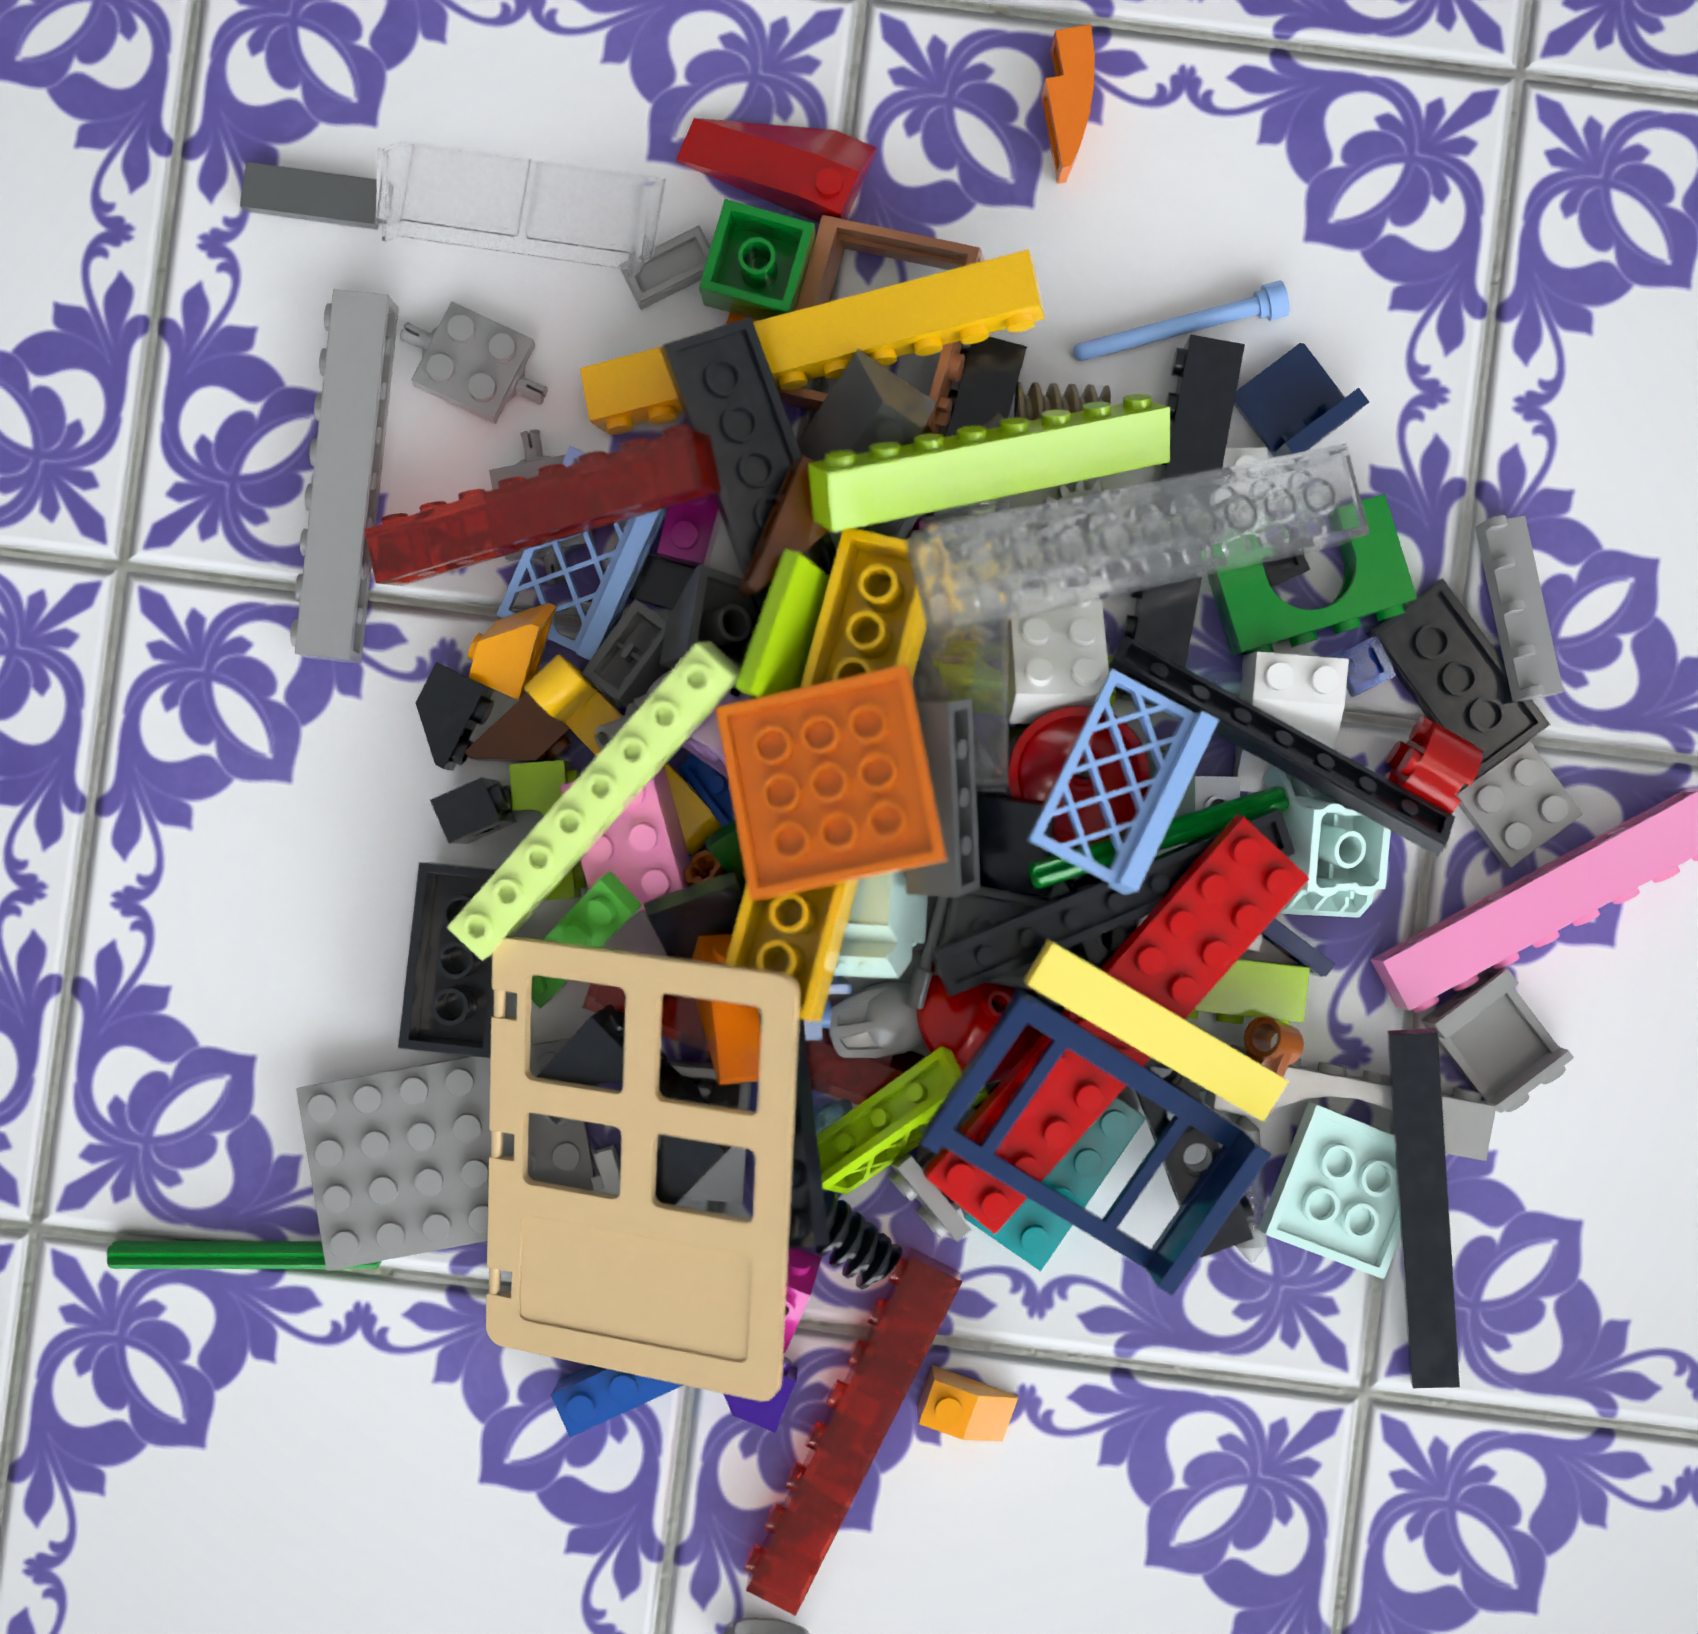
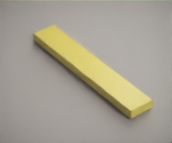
(1155, 1030)

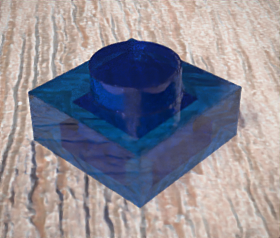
(1366, 665)

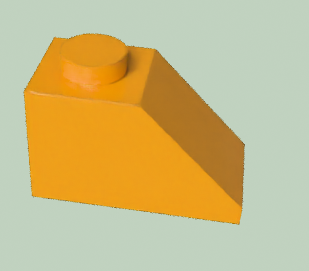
(511, 650)
(964, 1407)

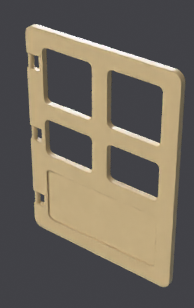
(623, 1274)

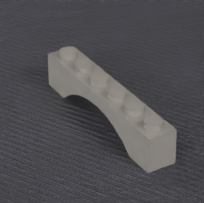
(1465, 1117)

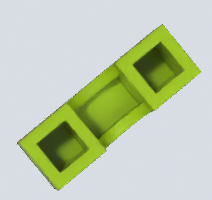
(538, 788)

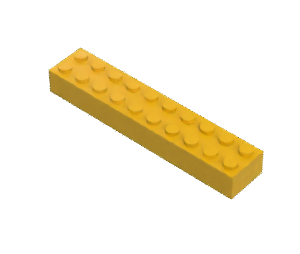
(865, 625)

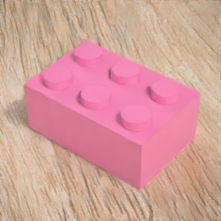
(642, 845)

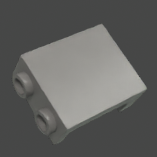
(1497, 1041)

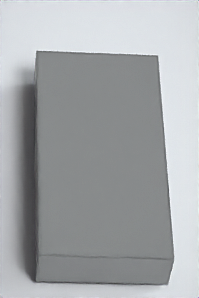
(671, 269)

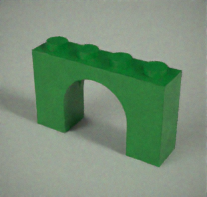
(1373, 583)

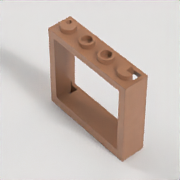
(821, 273)

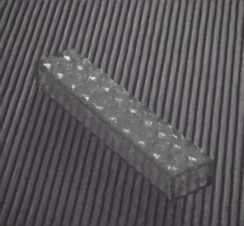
(1134, 538)

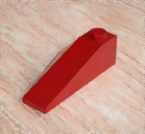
(789, 166)

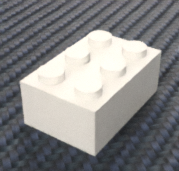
(1055, 660)

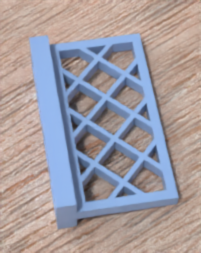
(615, 582)
(1159, 801)

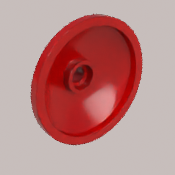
(1043, 752)
(967, 1019)

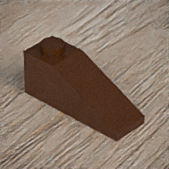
(787, 527)

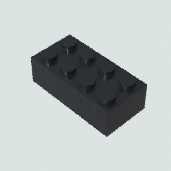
(446, 984)

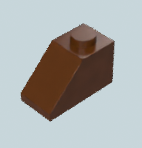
(523, 735)

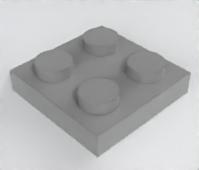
(1518, 805)

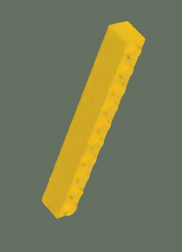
(824, 338)

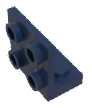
(1295, 403)

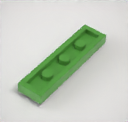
(588, 923)

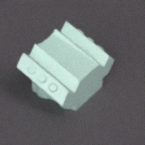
(1334, 848)
(882, 928)

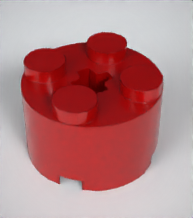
(1434, 764)

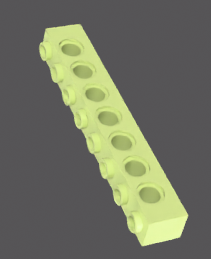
(596, 798)

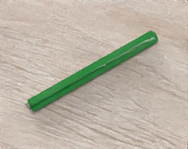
(1180, 830)
(219, 1255)

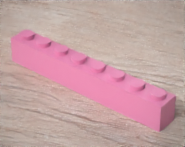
(1541, 904)

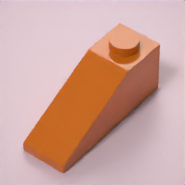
(729, 1028)

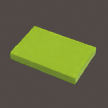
(784, 628)

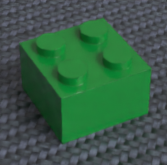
(756, 261)

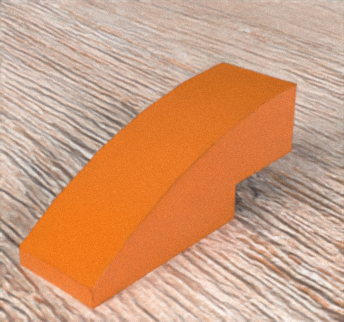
(1068, 95)

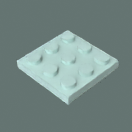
(1338, 1192)

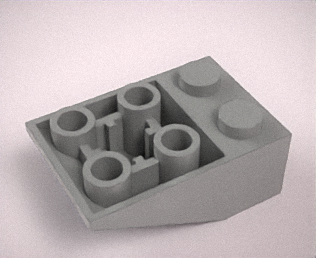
(726, 1178)

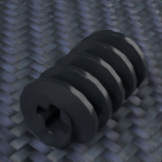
(857, 1244)

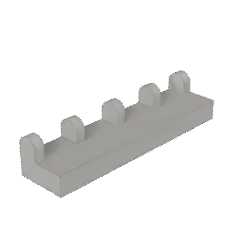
(1518, 608)

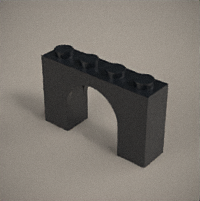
(597, 1057)

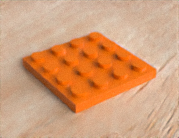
(830, 783)

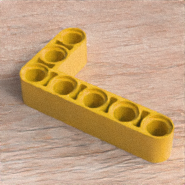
(582, 707)

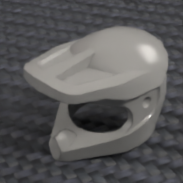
(875, 1022)

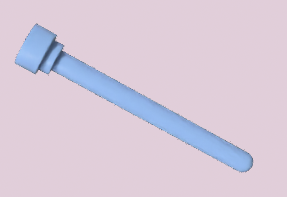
(1268, 302)

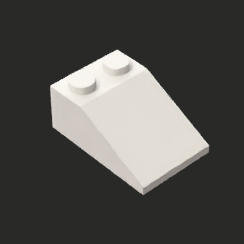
(1296, 690)

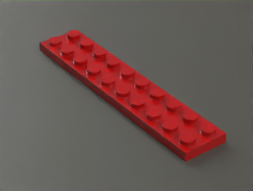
(1168, 958)

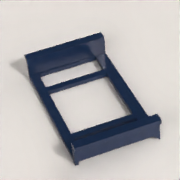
(1199, 1214)

